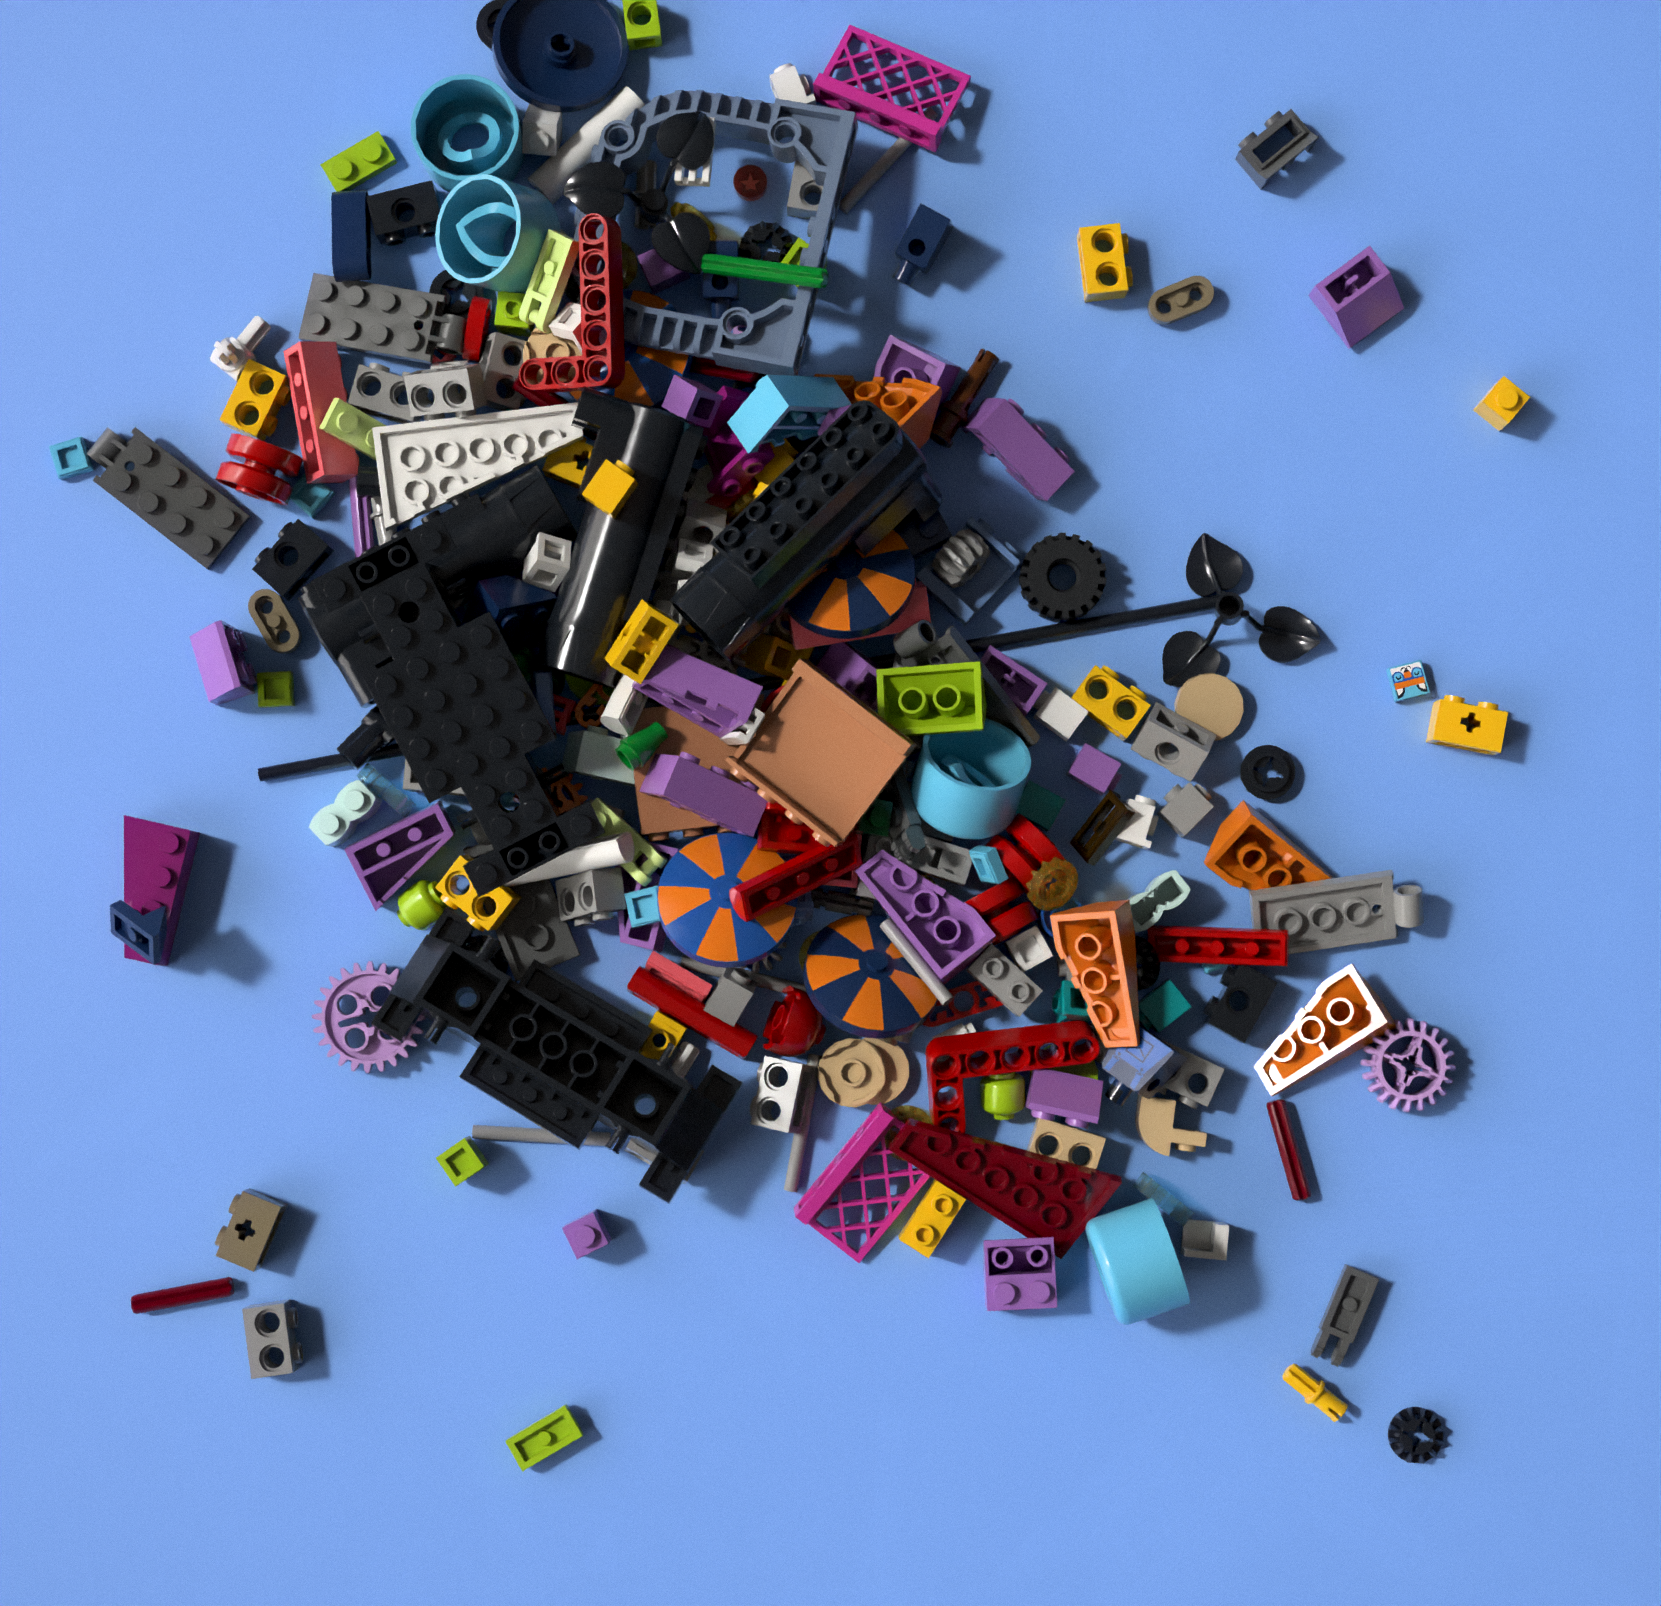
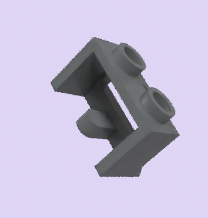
(1262, 172)

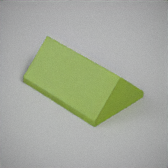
(933, 698)

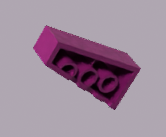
(157, 873)

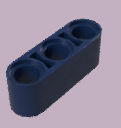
(351, 236)

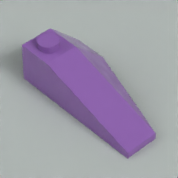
(906, 360)
(935, 922)

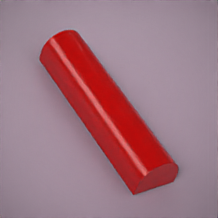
(794, 878)
(1220, 945)
(690, 1012)

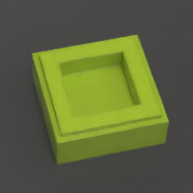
(275, 689)

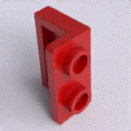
(781, 834)

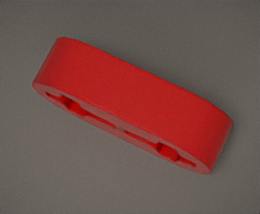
(476, 327)

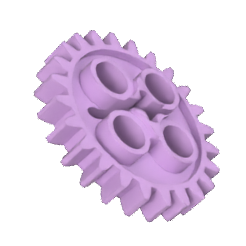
(376, 1047)

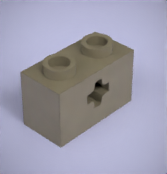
(265, 1217)

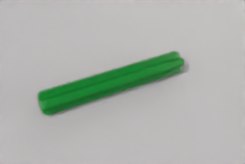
(765, 270)

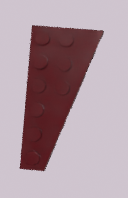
(1014, 1185)

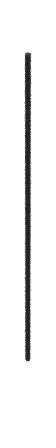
(884, 661)

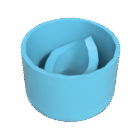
(459, 103)
(474, 228)
(971, 780)
(1137, 1262)

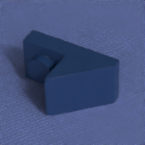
(140, 932)

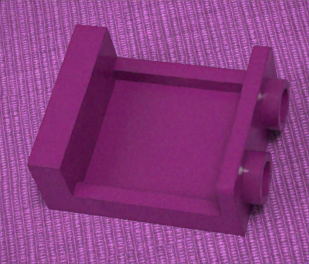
(726, 454)

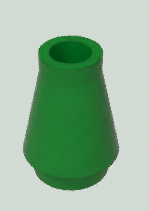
(640, 746)

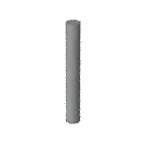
(916, 962)

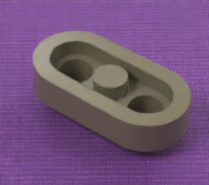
(1179, 300)
(275, 622)

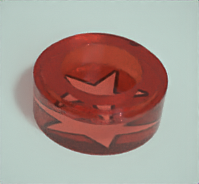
(750, 182)

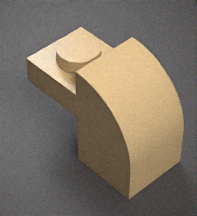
(1155, 1127)

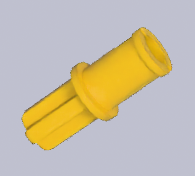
(1314, 1392)

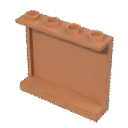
(821, 754)
(656, 814)

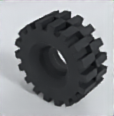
(1062, 603)

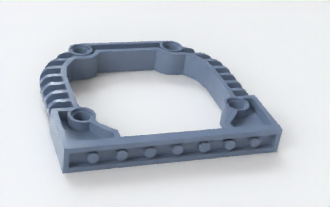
(820, 142)

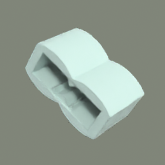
(339, 820)
(1160, 895)

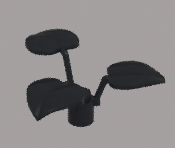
(679, 240)
(1219, 568)

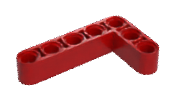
(592, 318)
(997, 1061)

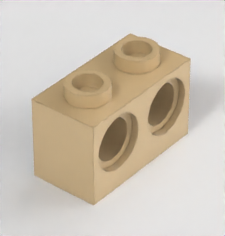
(1067, 1140)

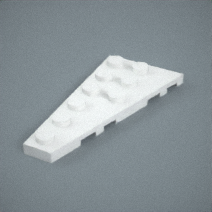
(444, 458)

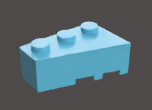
(785, 408)

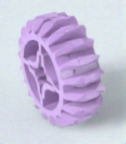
(1401, 1080)

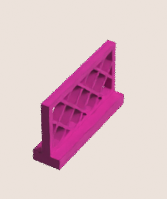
(883, 113)
(840, 1172)

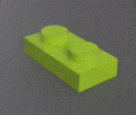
(359, 163)
(544, 1437)

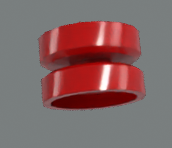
(257, 474)
(1028, 853)
(995, 911)

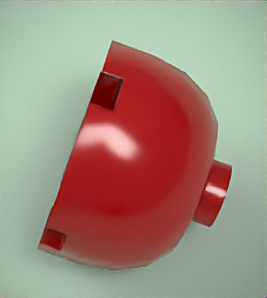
(793, 1024)

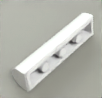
(576, 152)
(627, 702)
(592, 855)

